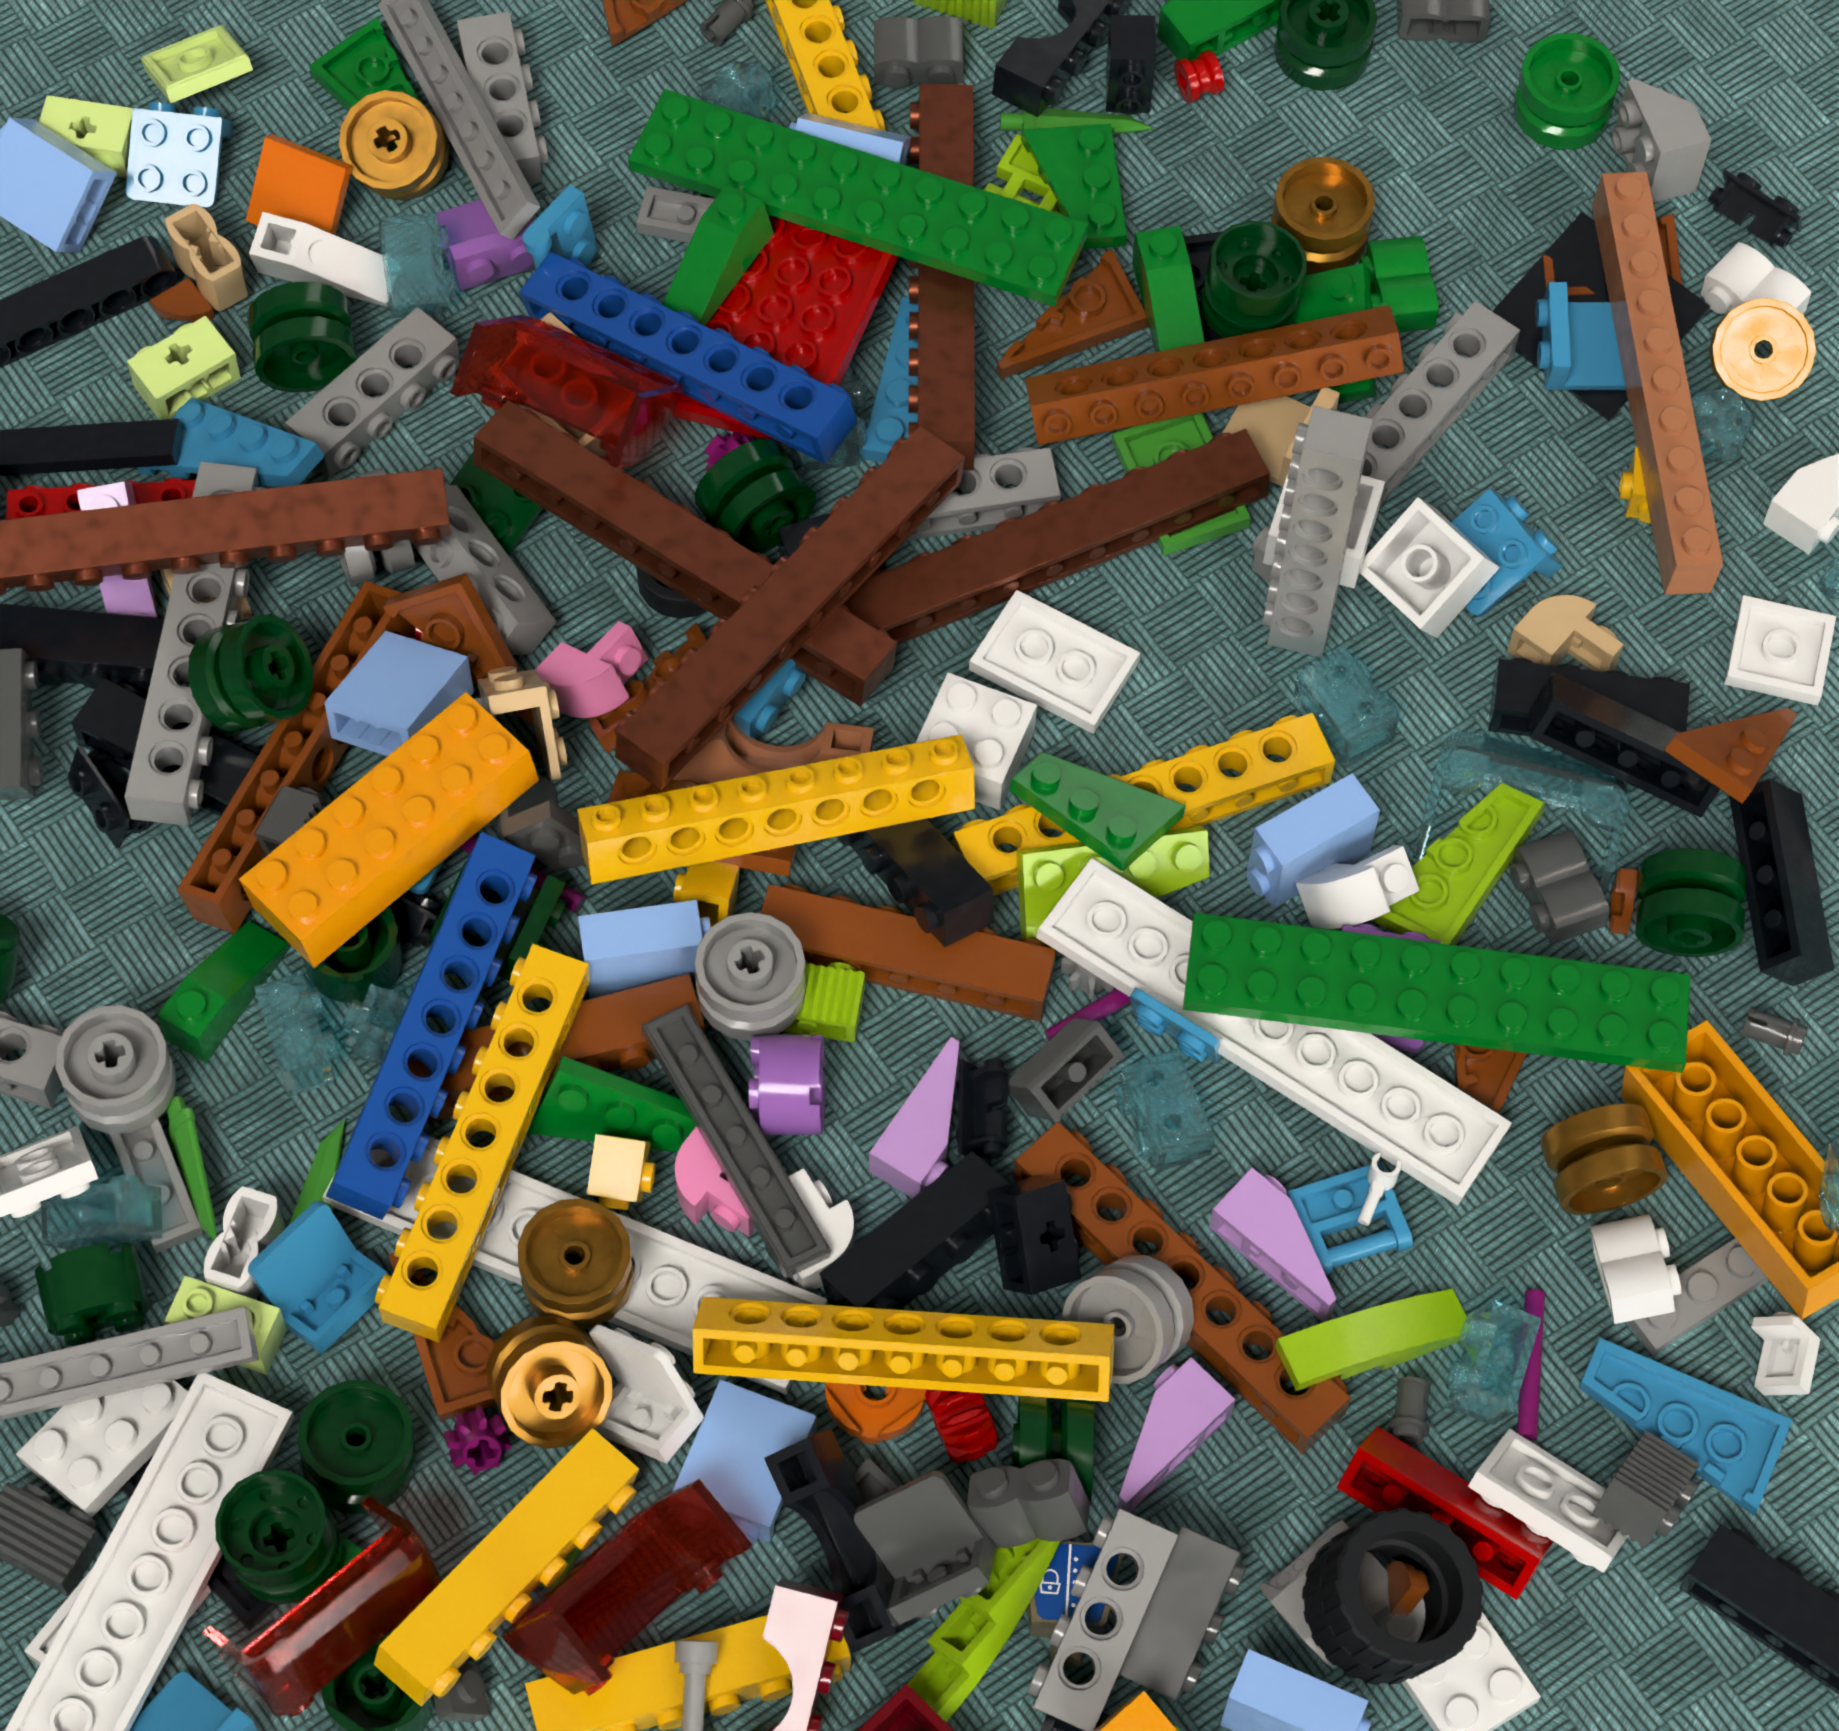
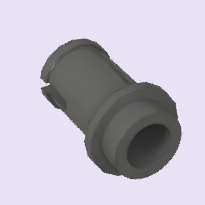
(726, 19)
(1775, 1031)
(1410, 1411)

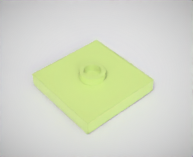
(196, 63)

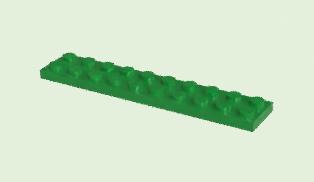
(861, 197)
(1438, 992)

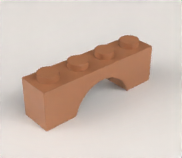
(736, 755)

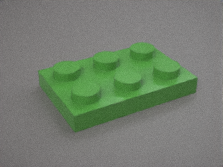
(1154, 443)

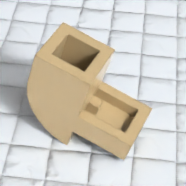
(1562, 627)

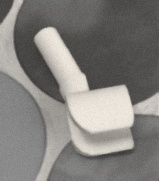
(1379, 1182)

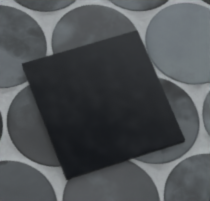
(1579, 263)

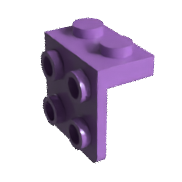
(477, 248)

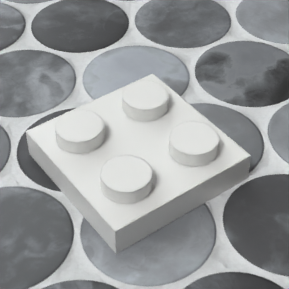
(1780, 650)

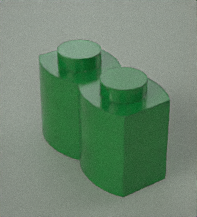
(1403, 281)

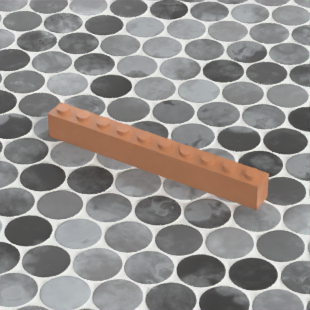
(1656, 384)

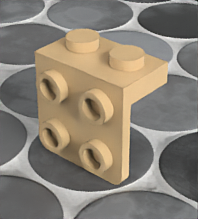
(1274, 426)
(513, 691)

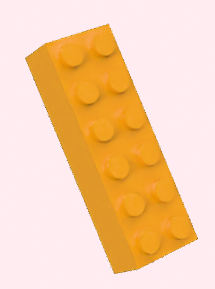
(389, 829)
(1744, 1164)

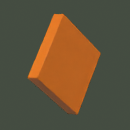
(298, 185)

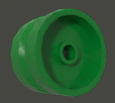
(1566, 91)

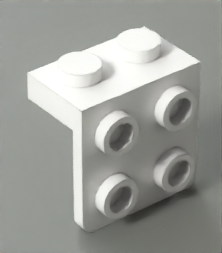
(651, 1403)

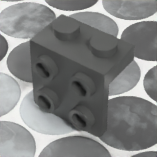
(542, 827)
(927, 1545)

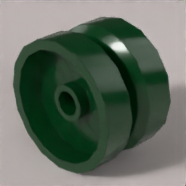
(1325, 41)
(301, 336)
(754, 494)
(250, 673)
(1690, 902)
(1070, 1440)
(357, 1445)

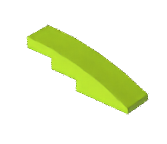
(1372, 1338)
(981, 1626)

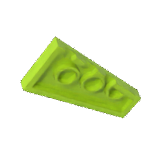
(1465, 866)
(1049, 871)

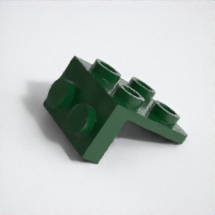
(497, 504)
(539, 910)

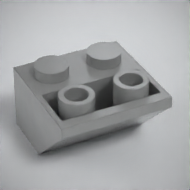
(1661, 137)

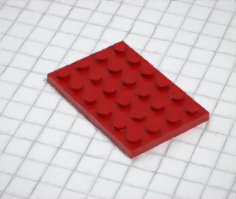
(801, 304)

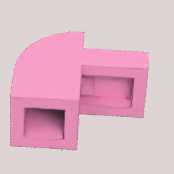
(594, 680)
(705, 1187)

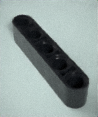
(83, 297)

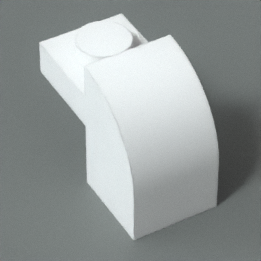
(1359, 891)
(834, 1224)

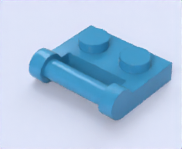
(563, 230)
(1336, 1205)

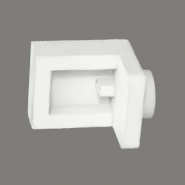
(1786, 1354)

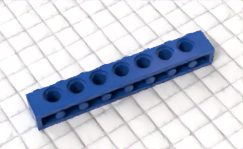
(693, 355)
(358, 1179)

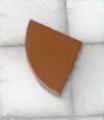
(182, 303)
(1622, 900)
(1405, 1587)

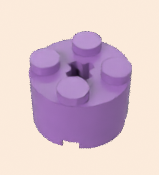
(788, 1084)

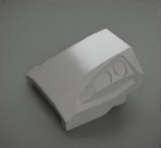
(1286, 1589)

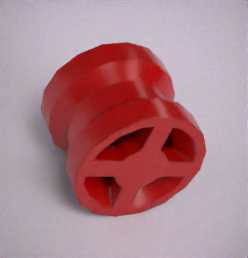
(1199, 76)

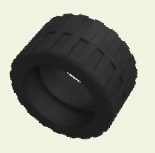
(1347, 1630)

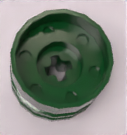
(1252, 279)
(262, 1514)

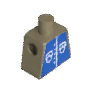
(1055, 1599)

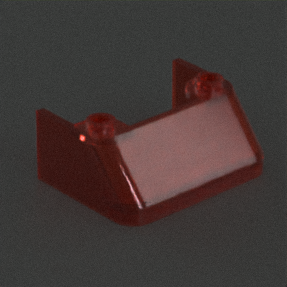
(569, 382)
(626, 1586)
(336, 1620)

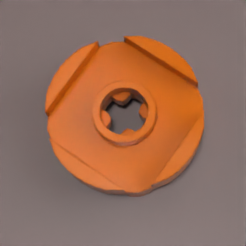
(872, 1418)

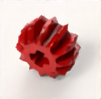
(962, 1424)

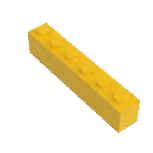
(506, 1568)
(650, 1689)

